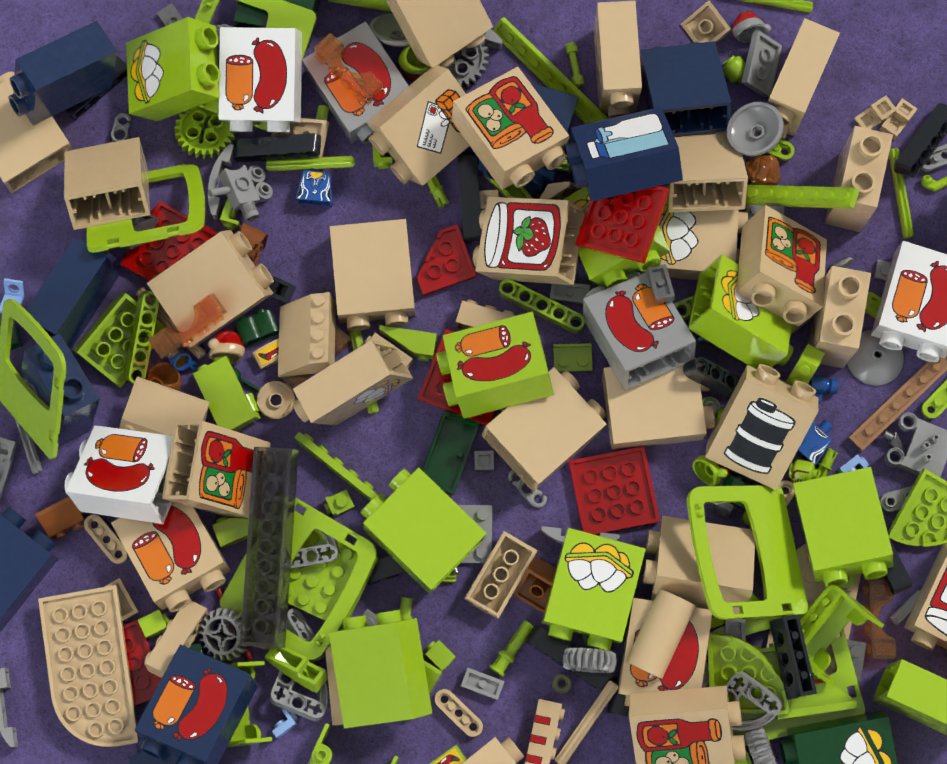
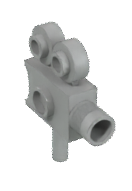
(241, 189)

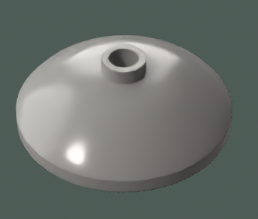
(388, 31)
(751, 120)
(871, 369)

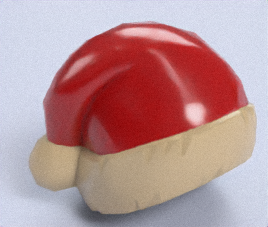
(227, 344)

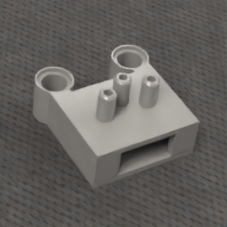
(925, 449)

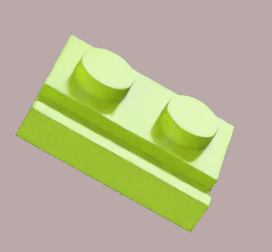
(573, 357)

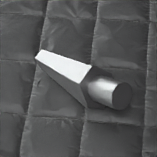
(844, 263)
(893, 439)

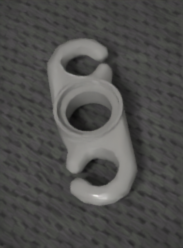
(119, 127)
(528, 496)

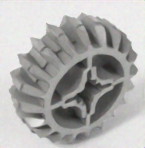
(222, 648)
(589, 660)
(760, 747)

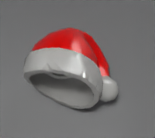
(745, 25)

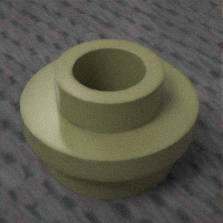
(557, 678)

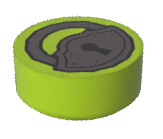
(711, 401)

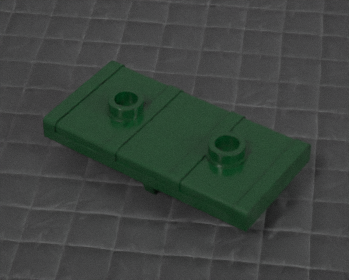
(450, 450)

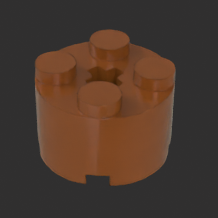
(257, 239)

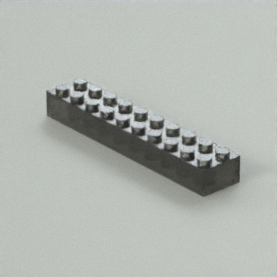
(269, 547)

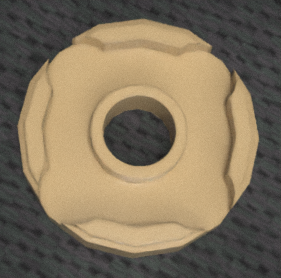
(275, 388)

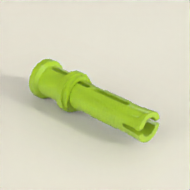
(507, 655)

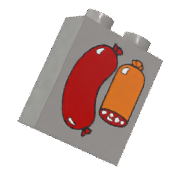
(361, 55)
(635, 333)

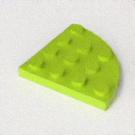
(923, 513)
(734, 655)

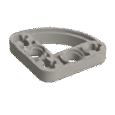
(332, 544)
(745, 690)
(289, 695)

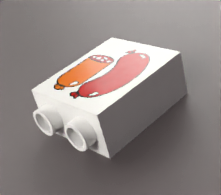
(260, 77)
(915, 303)
(121, 474)

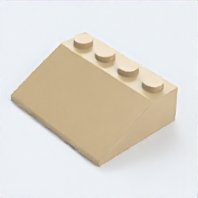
(307, 335)
(158, 407)

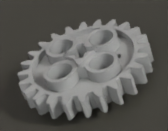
(474, 71)

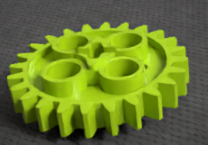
(188, 125)

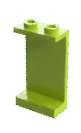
(225, 394)

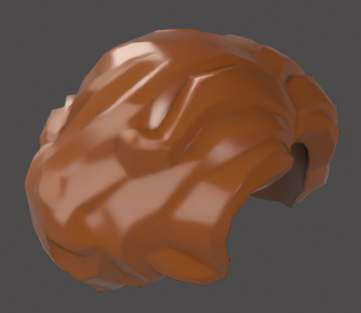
(763, 170)
(165, 375)

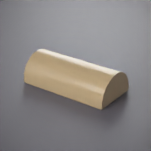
(500, 575)
(660, 633)

